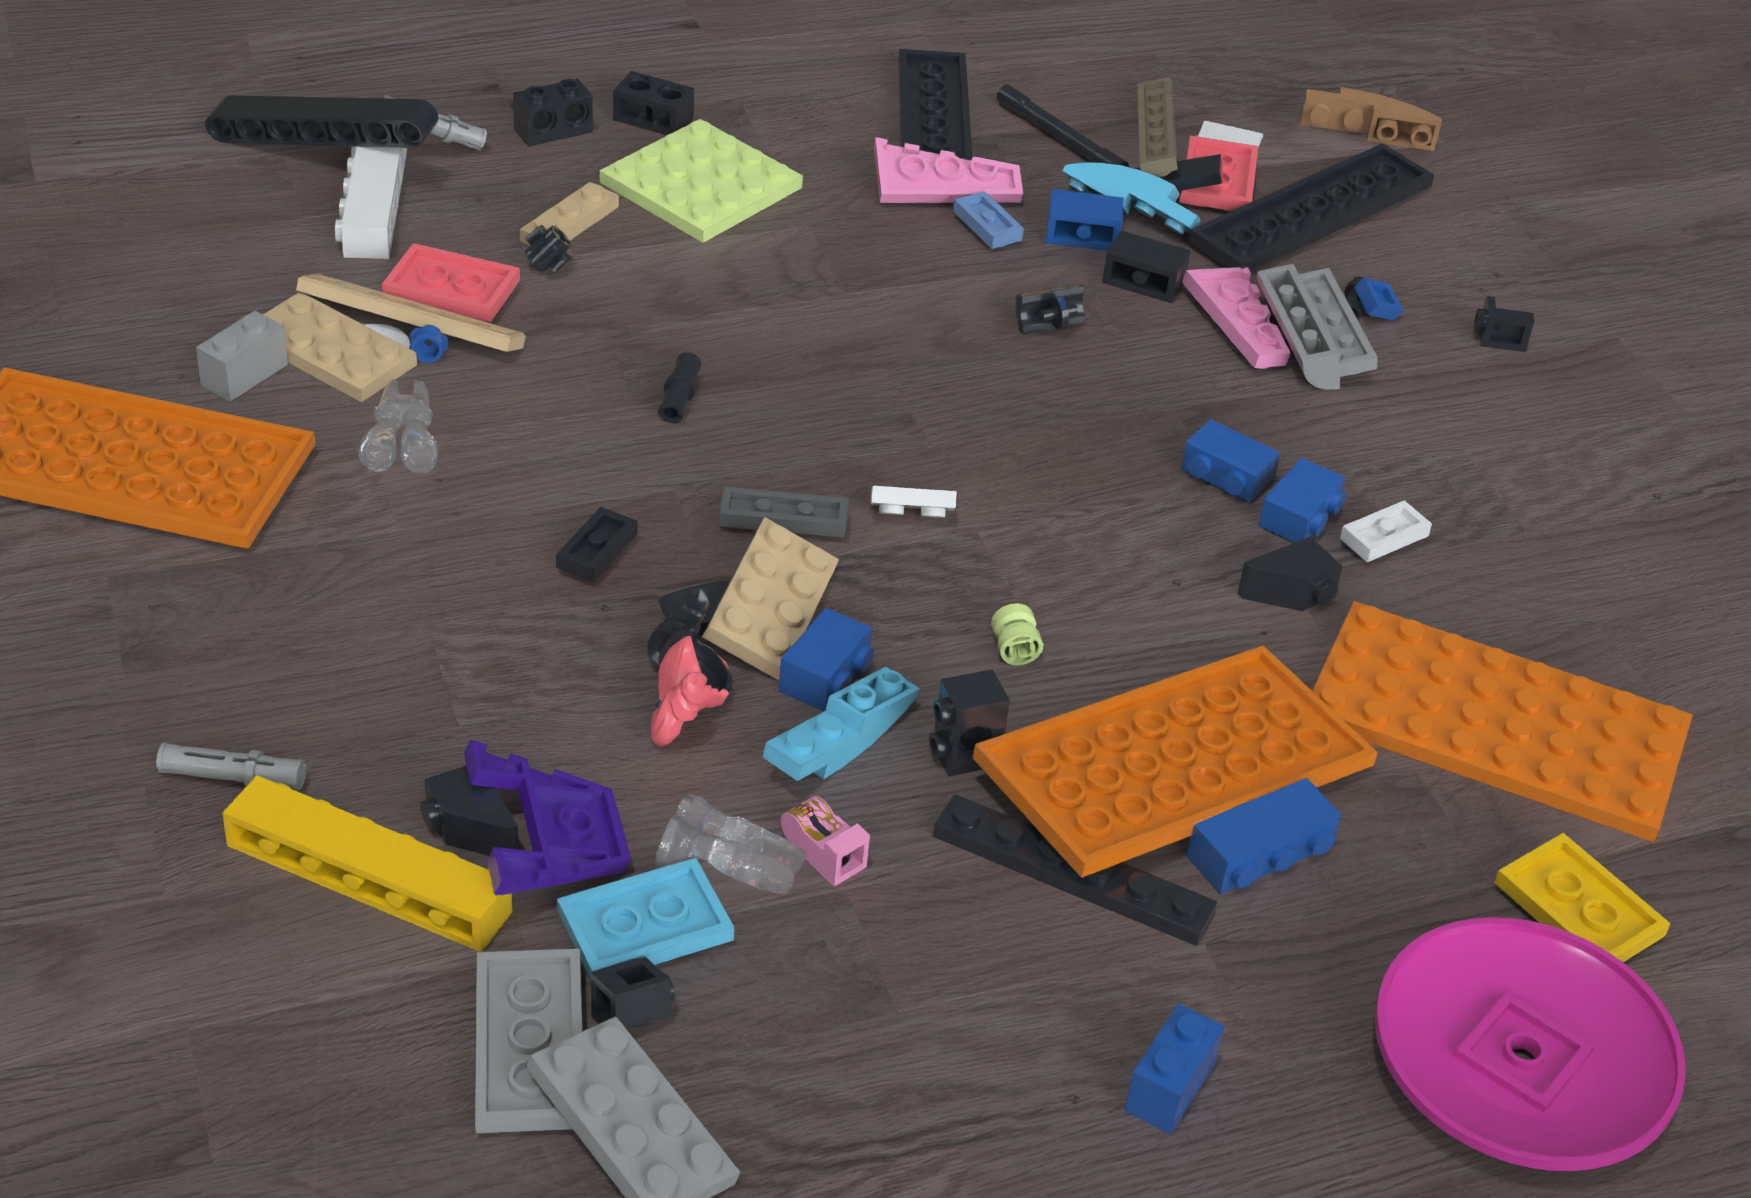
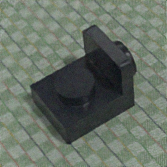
(1503, 327)

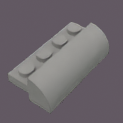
(1317, 324)

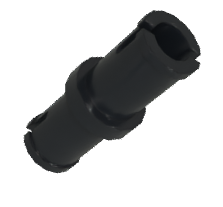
(679, 387)

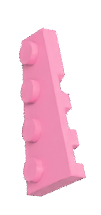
(928, 177)
(1238, 312)

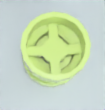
(1017, 634)

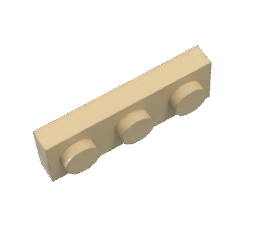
(576, 211)

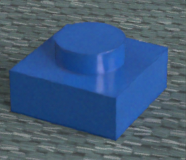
(1378, 299)

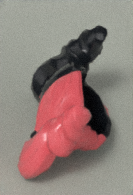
(689, 671)

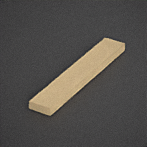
(411, 312)

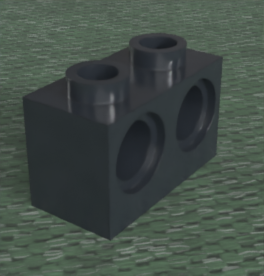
(653, 103)
(553, 112)

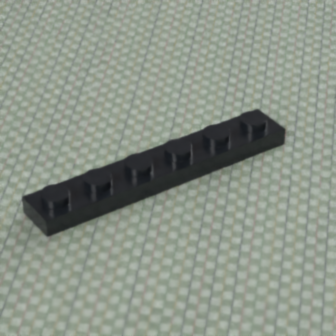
(1116, 888)

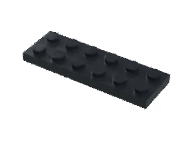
(934, 101)

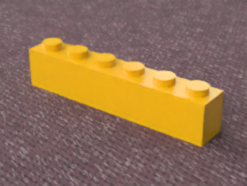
(366, 862)

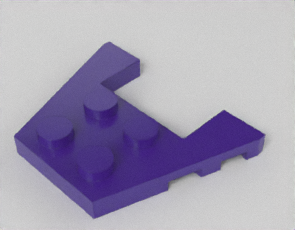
(568, 821)

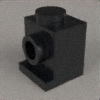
(631, 992)

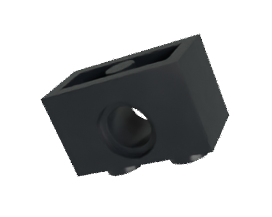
(967, 713)

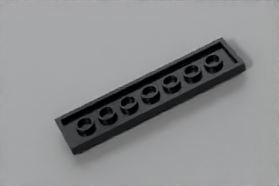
(1310, 208)

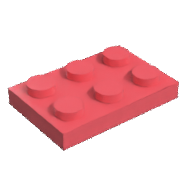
(1237, 177)
(452, 281)

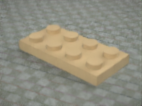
(339, 348)
(770, 597)

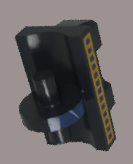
(1050, 308)

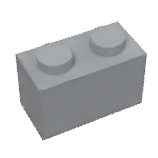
(242, 356)

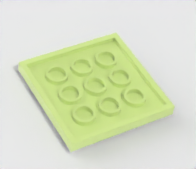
(701, 180)

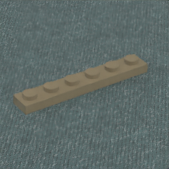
(1157, 127)

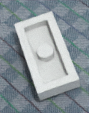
(931, 502)
(1385, 531)

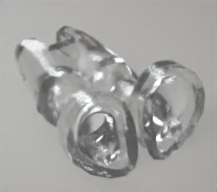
(417, 446)
(741, 853)

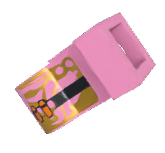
(826, 839)

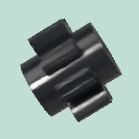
(548, 248)

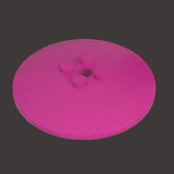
(1598, 1033)

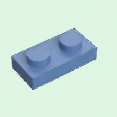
(988, 220)

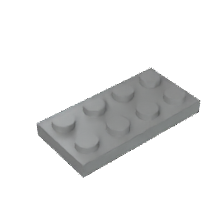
(521, 1007)
(631, 1116)

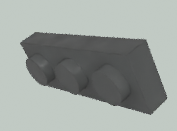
(794, 511)

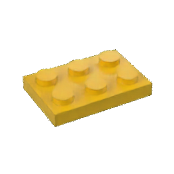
(1577, 894)

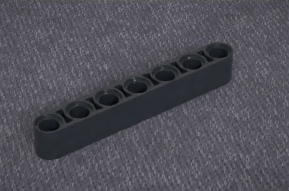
(322, 121)

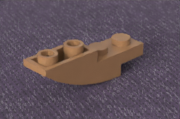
(1368, 113)

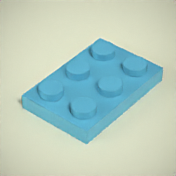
(647, 916)

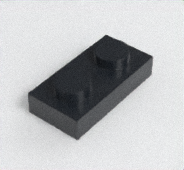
(596, 544)

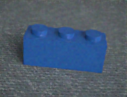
(1263, 836)

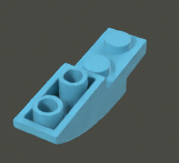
(1148, 191)
(847, 727)

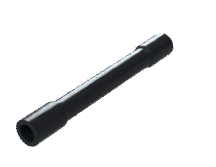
(1023, 106)

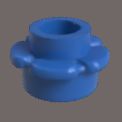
(428, 352)

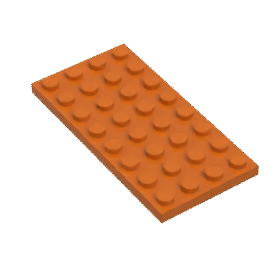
(143, 458)
(1505, 720)
(1169, 756)

